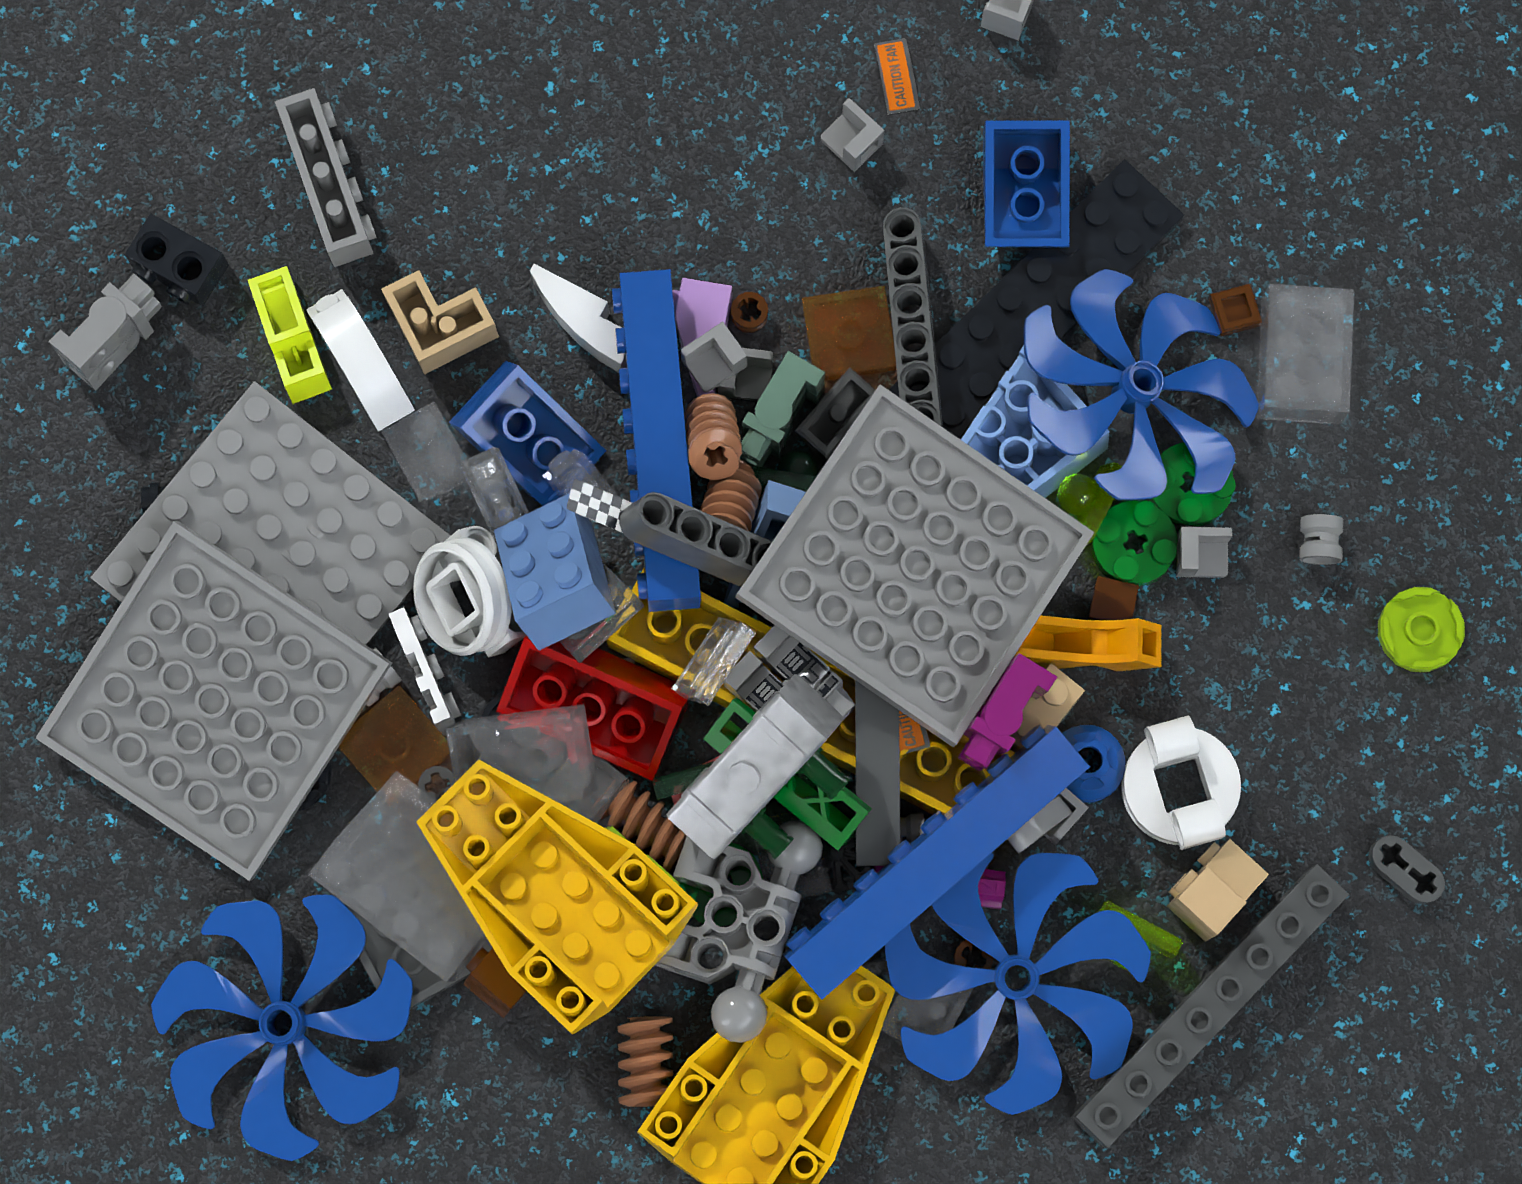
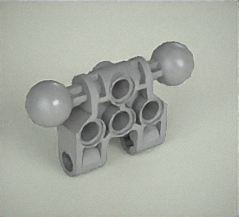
(740, 1011)

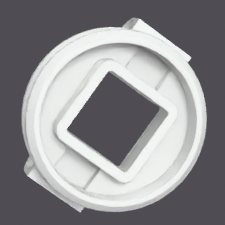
(470, 558)
(1169, 745)

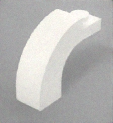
(360, 359)

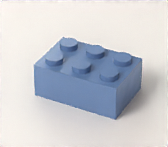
(553, 573)

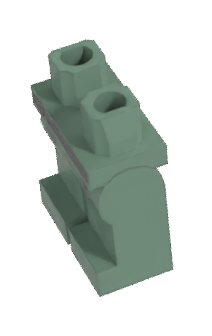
(777, 407)

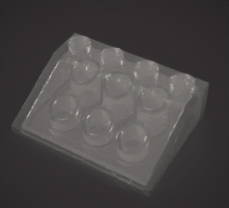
(398, 883)

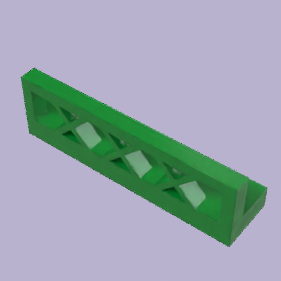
(796, 795)

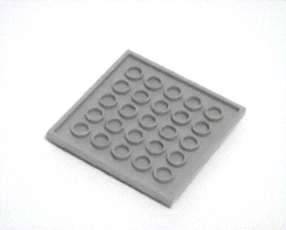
(257, 492)
(915, 565)
(213, 700)

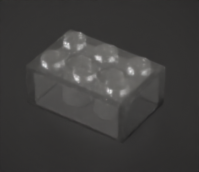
(1305, 354)
(536, 747)

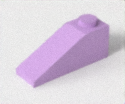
(699, 309)

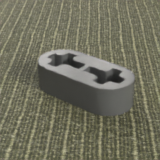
(1413, 862)

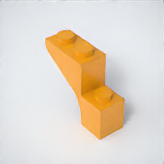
(1106, 643)

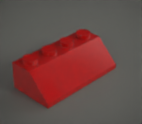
(626, 707)

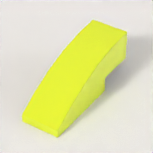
(289, 335)

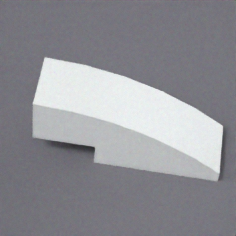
(580, 315)

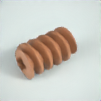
(712, 436)
(734, 497)
(647, 825)
(644, 1060)

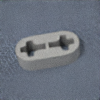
(1040, 824)

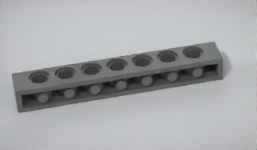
(1209, 1006)

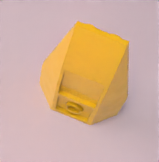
(555, 893)
(777, 1101)

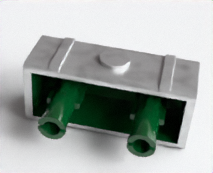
(755, 766)

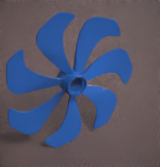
(1135, 386)
(1100, 1017)
(340, 1093)

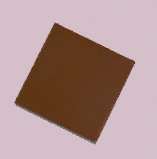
(1235, 310)
(1112, 600)

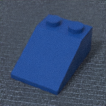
(1026, 183)
(525, 426)

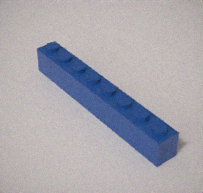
(655, 422)
(935, 860)

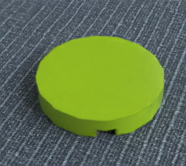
(1421, 629)

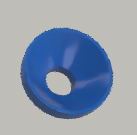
(1102, 783)

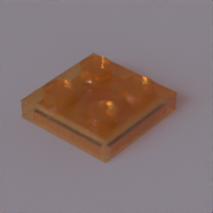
(850, 332)
(394, 739)

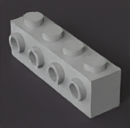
(324, 178)

